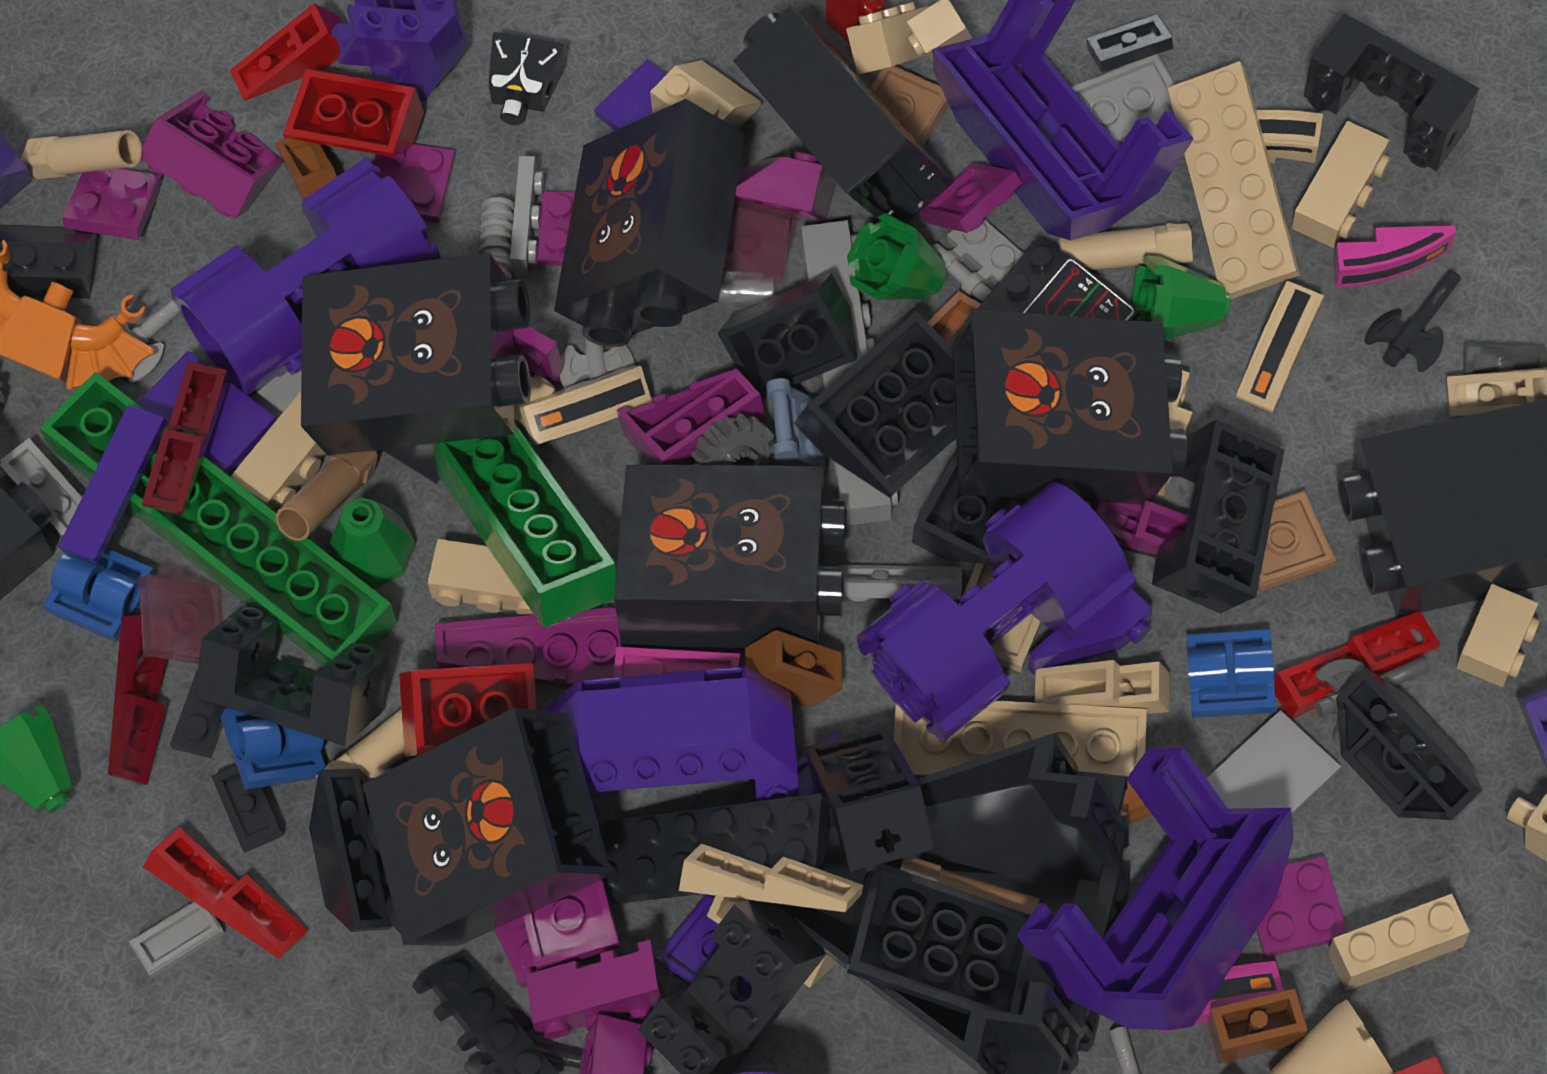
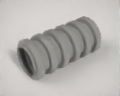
(496, 227)

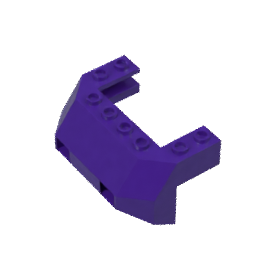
(403, 40)
(1038, 126)
(684, 730)
(1186, 914)

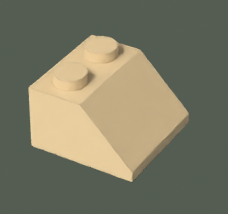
(708, 90)

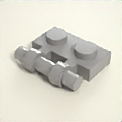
(986, 250)

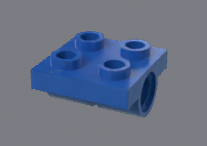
(96, 593)
(1231, 673)
(270, 752)

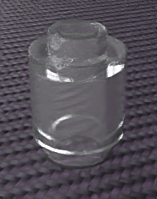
(745, 289)

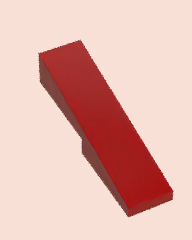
(1377, 649)
(237, 903)

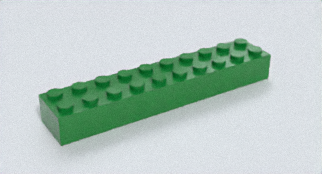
(233, 537)

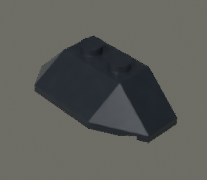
(1402, 751)
(346, 860)

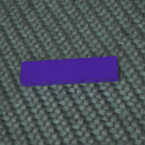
(112, 484)

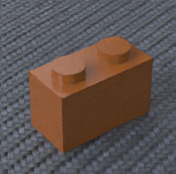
(797, 665)
(1256, 1026)

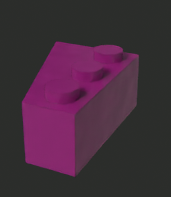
(671, 425)
(575, 995)
(614, 1048)

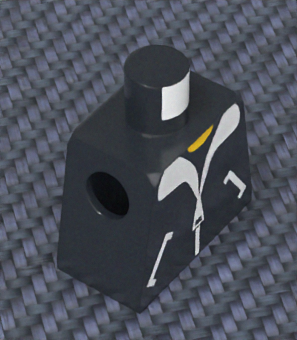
(524, 74)

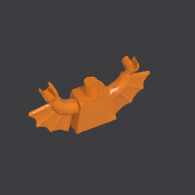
(58, 343)

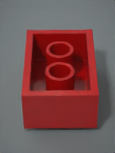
(455, 700)

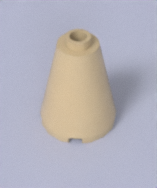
(1335, 1047)

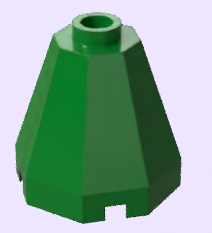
(895, 262)
(1177, 297)
(372, 542)
(34, 761)

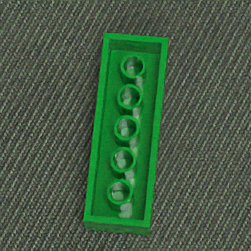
(528, 524)

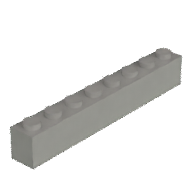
(826, 252)

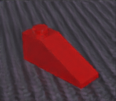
(288, 53)

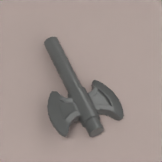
(1343, 671)

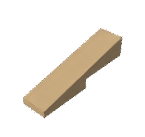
(787, 883)

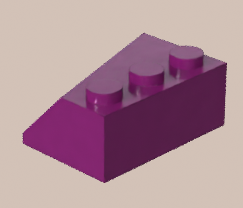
(210, 156)
(788, 185)

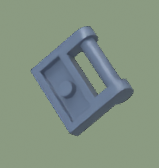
(792, 445)

